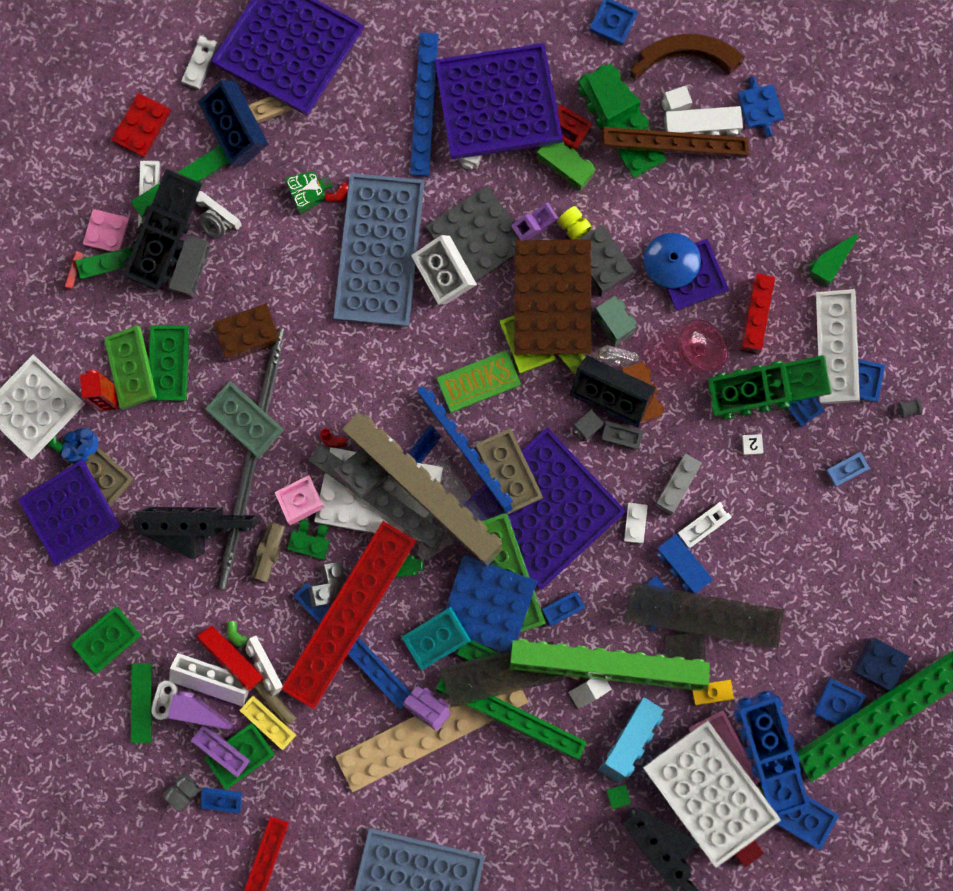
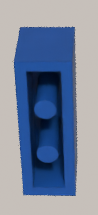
(683, 565)

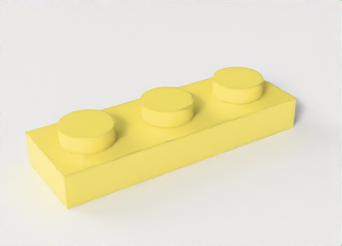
(268, 722)

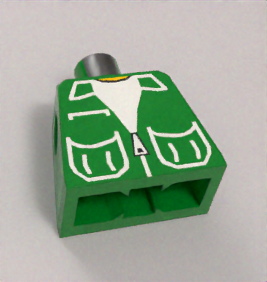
(308, 190)

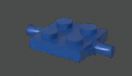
(760, 106)

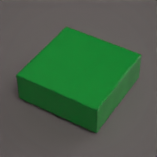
(618, 796)

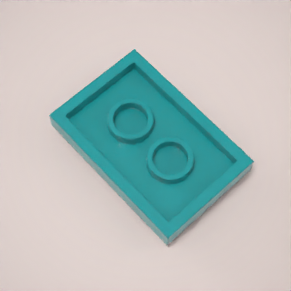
(436, 638)

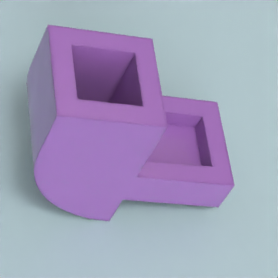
(536, 223)

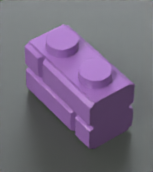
(427, 708)

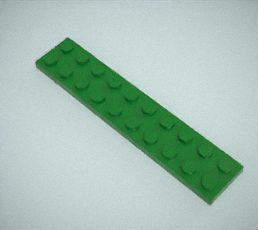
(877, 718)

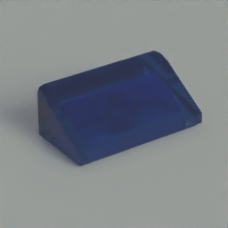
(424, 444)

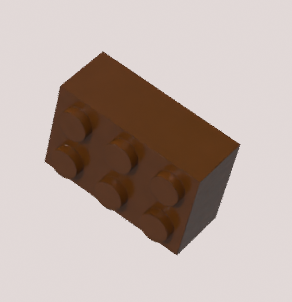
(246, 332)

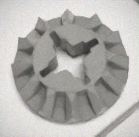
(206, 221)

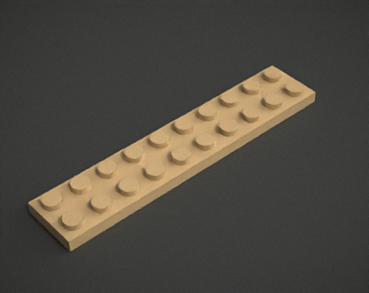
(410, 742)

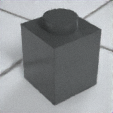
(587, 426)

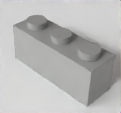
(678, 484)

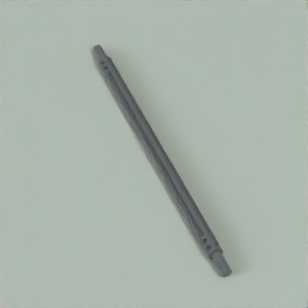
(250, 463)

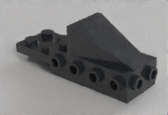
(169, 219)
(188, 527)
(665, 841)

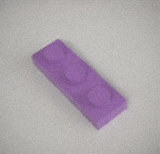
(220, 750)

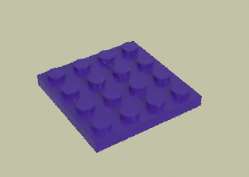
(69, 512)

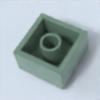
(615, 321)

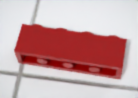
(757, 313)
(98, 391)

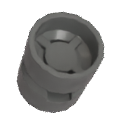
(179, 794)

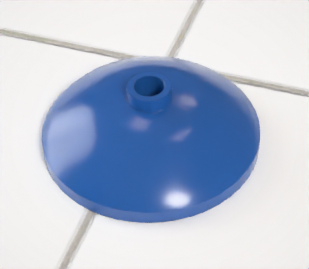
(670, 272)

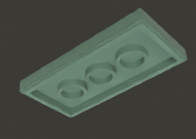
(244, 419)

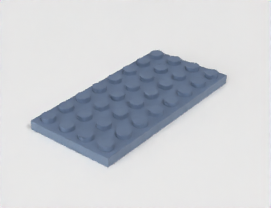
(377, 250)

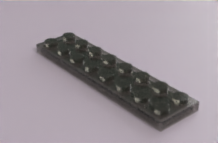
(704, 615)

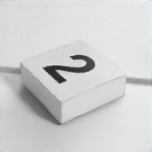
(752, 444)

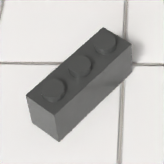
(189, 266)

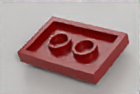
(141, 125)

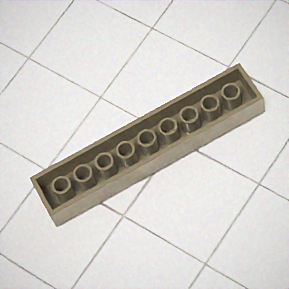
(426, 492)

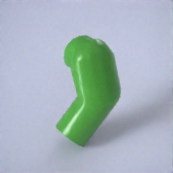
(234, 636)

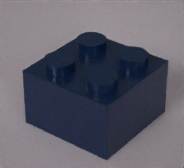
(880, 664)

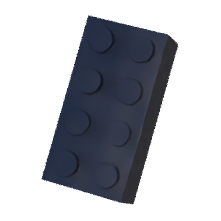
(233, 122)

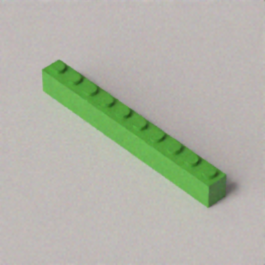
(609, 665)

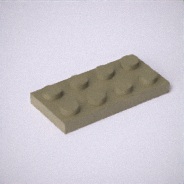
(510, 468)

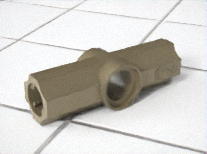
(268, 552)

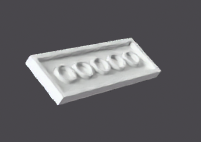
(839, 344)

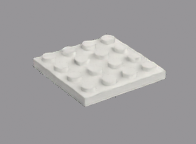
(35, 406)

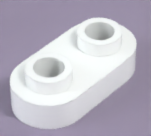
(163, 699)

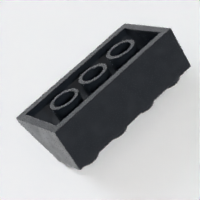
(612, 391)

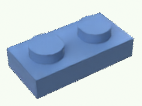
(847, 469)

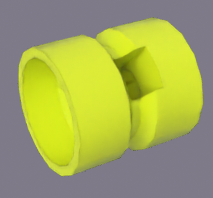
(574, 224)

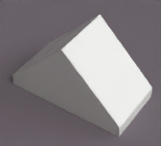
(589, 692)

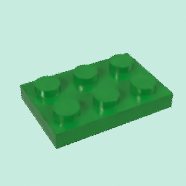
(106, 640)
(252, 746)

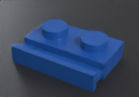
(806, 410)

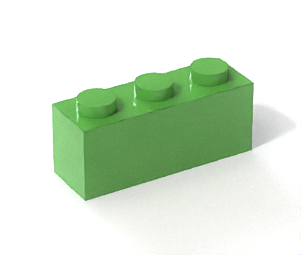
(567, 164)

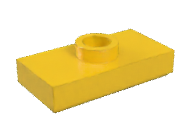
(715, 692)

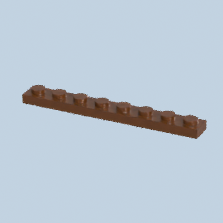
(675, 142)

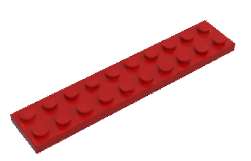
(348, 615)

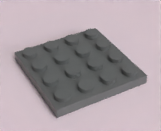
(479, 231)

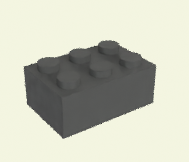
(607, 261)

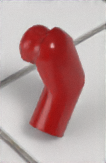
(339, 195)
(329, 440)

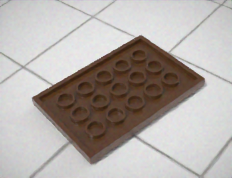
(552, 297)

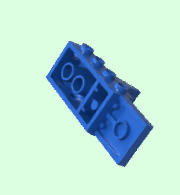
(771, 751)

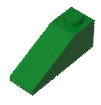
(829, 263)

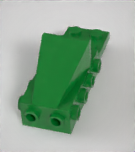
(618, 107)
(768, 387)

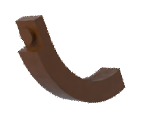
(688, 45)

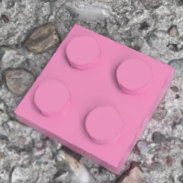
(106, 231)
(299, 500)

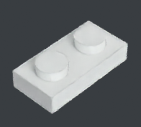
(635, 523)

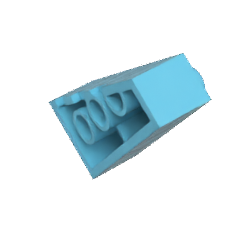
(631, 740)

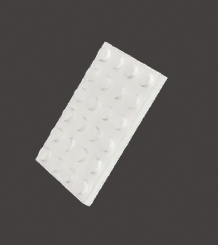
(347, 511)
(711, 793)

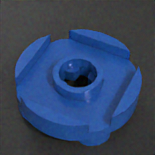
(72, 448)

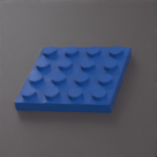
(490, 602)

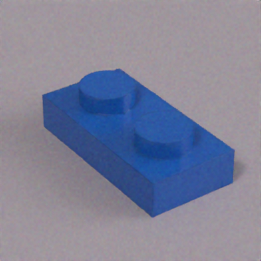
(563, 608)
(221, 800)

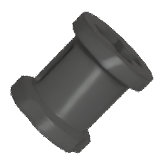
(910, 408)

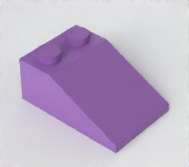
(194, 710)

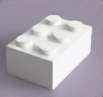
(443, 269)

